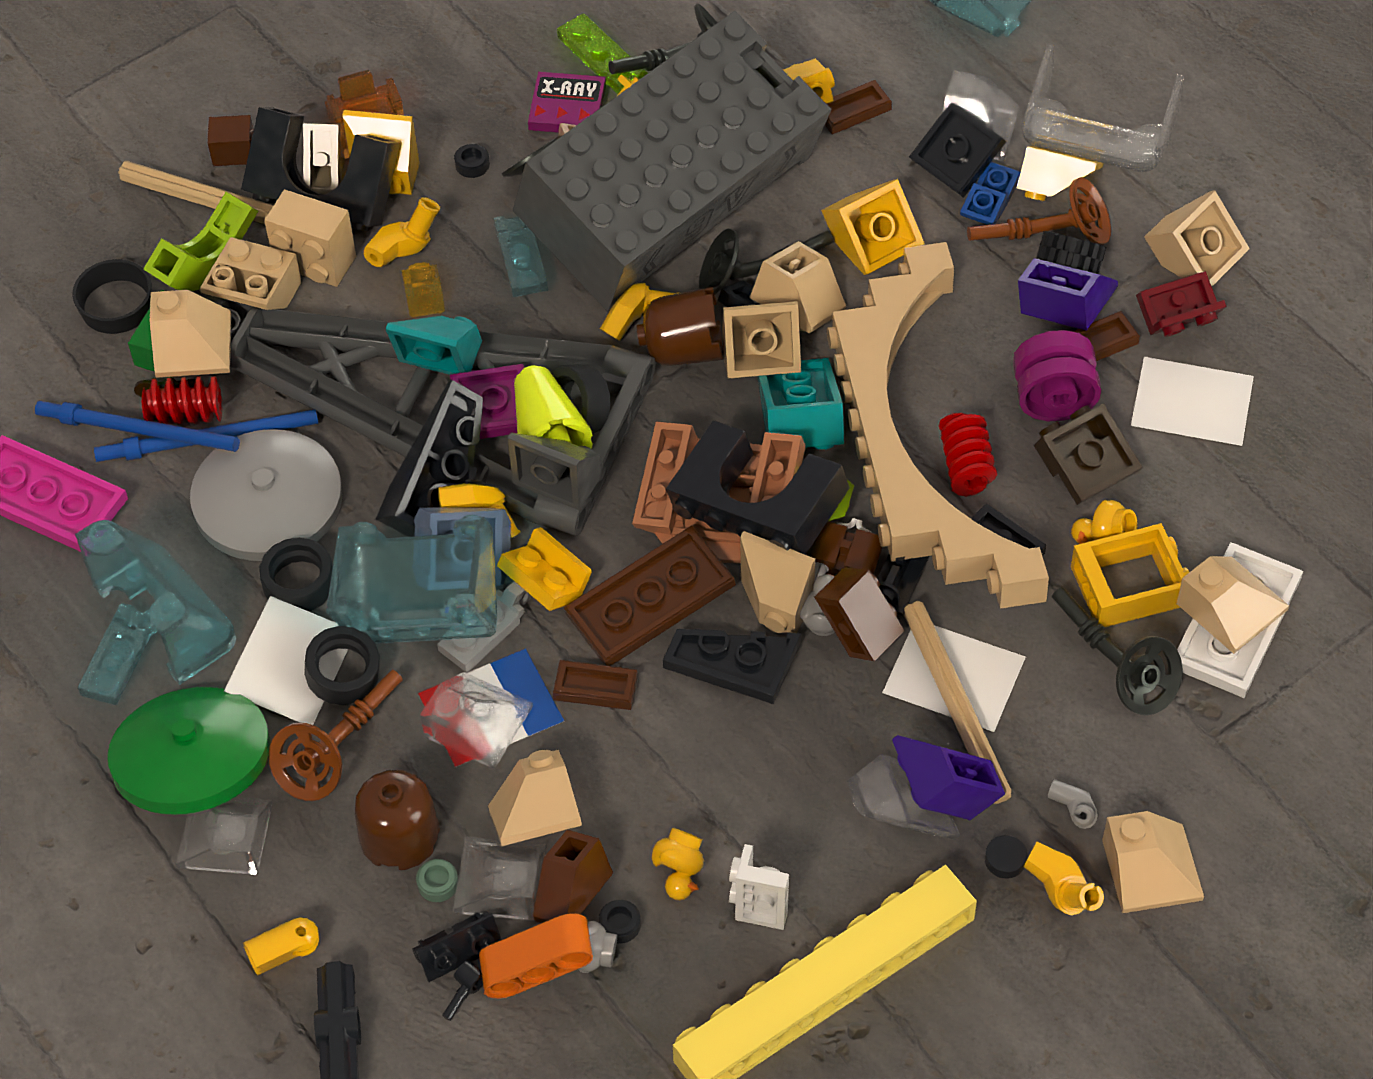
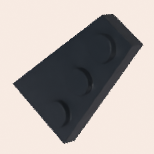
(740, 663)

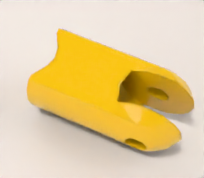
(282, 944)

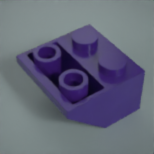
(1063, 293)
(947, 778)

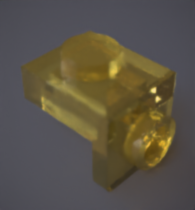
(423, 289)

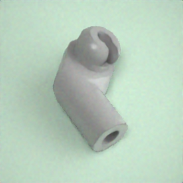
(1077, 801)

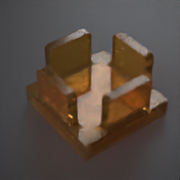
(359, 94)

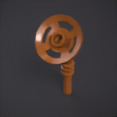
(1077, 216)
(324, 751)

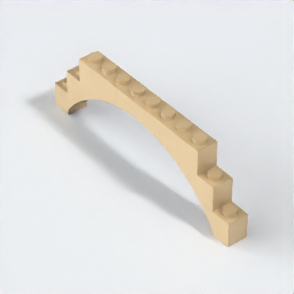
(911, 512)

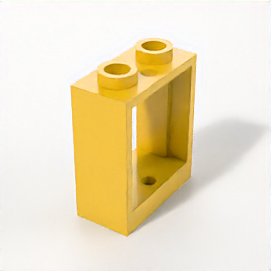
(1093, 555)

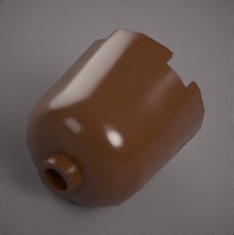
(682, 328)
(396, 819)

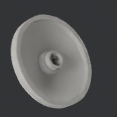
(265, 493)

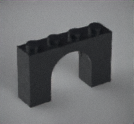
(273, 168)
(787, 520)

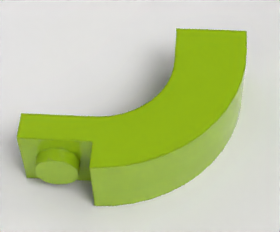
(189, 263)

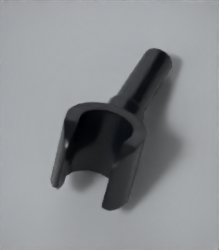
(471, 981)

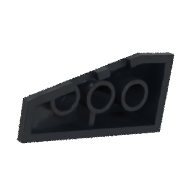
(437, 458)

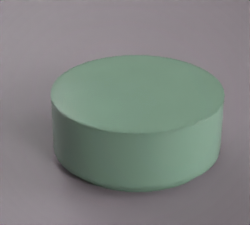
(437, 880)

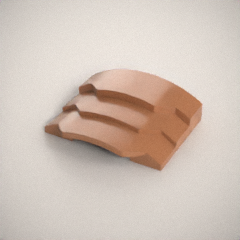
(761, 479)

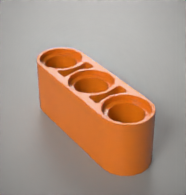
(535, 956)

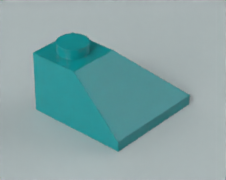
(436, 343)

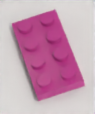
(52, 494)

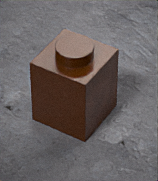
(229, 139)

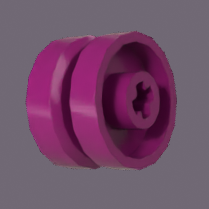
(1056, 375)

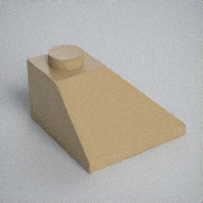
(1198, 239)
(189, 334)
(761, 339)
(775, 582)
(1229, 601)
(534, 799)
(1150, 862)

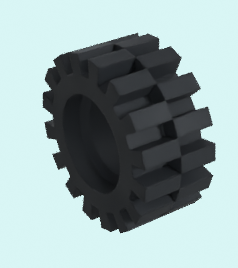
(1071, 252)

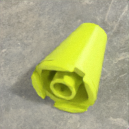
(546, 409)

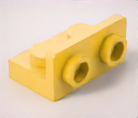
(546, 570)

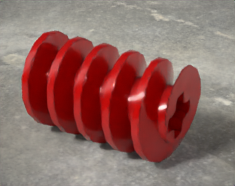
(182, 401)
(967, 453)

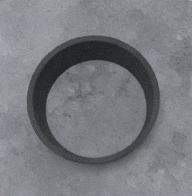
(107, 272)

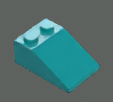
(804, 404)

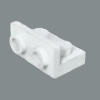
(758, 892)

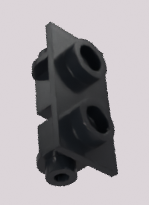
(900, 579)
(447, 952)

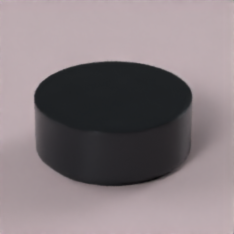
(472, 160)
(1005, 856)
(622, 919)

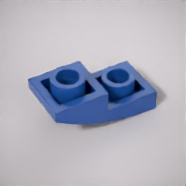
(991, 194)

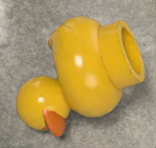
(1108, 520)
(681, 854)

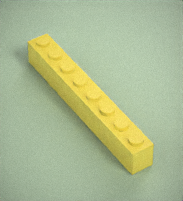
(826, 979)

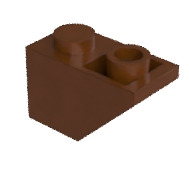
(571, 876)

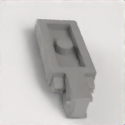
(469, 652)

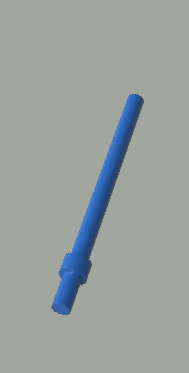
(74, 414)
(133, 448)

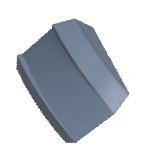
(441, 521)

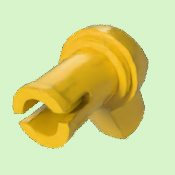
(402, 238)
(629, 308)
(474, 496)
(1063, 880)

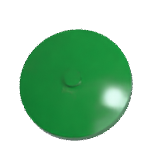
(189, 750)

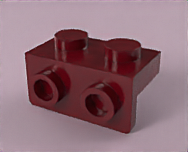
(1179, 303)

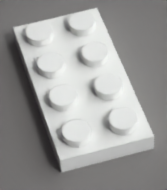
(1213, 662)

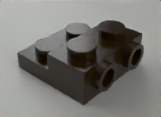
(1087, 452)

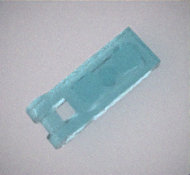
(520, 256)
(117, 655)

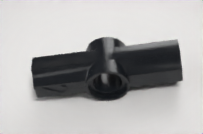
(337, 1022)

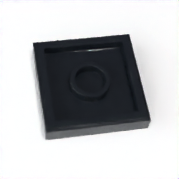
(957, 149)

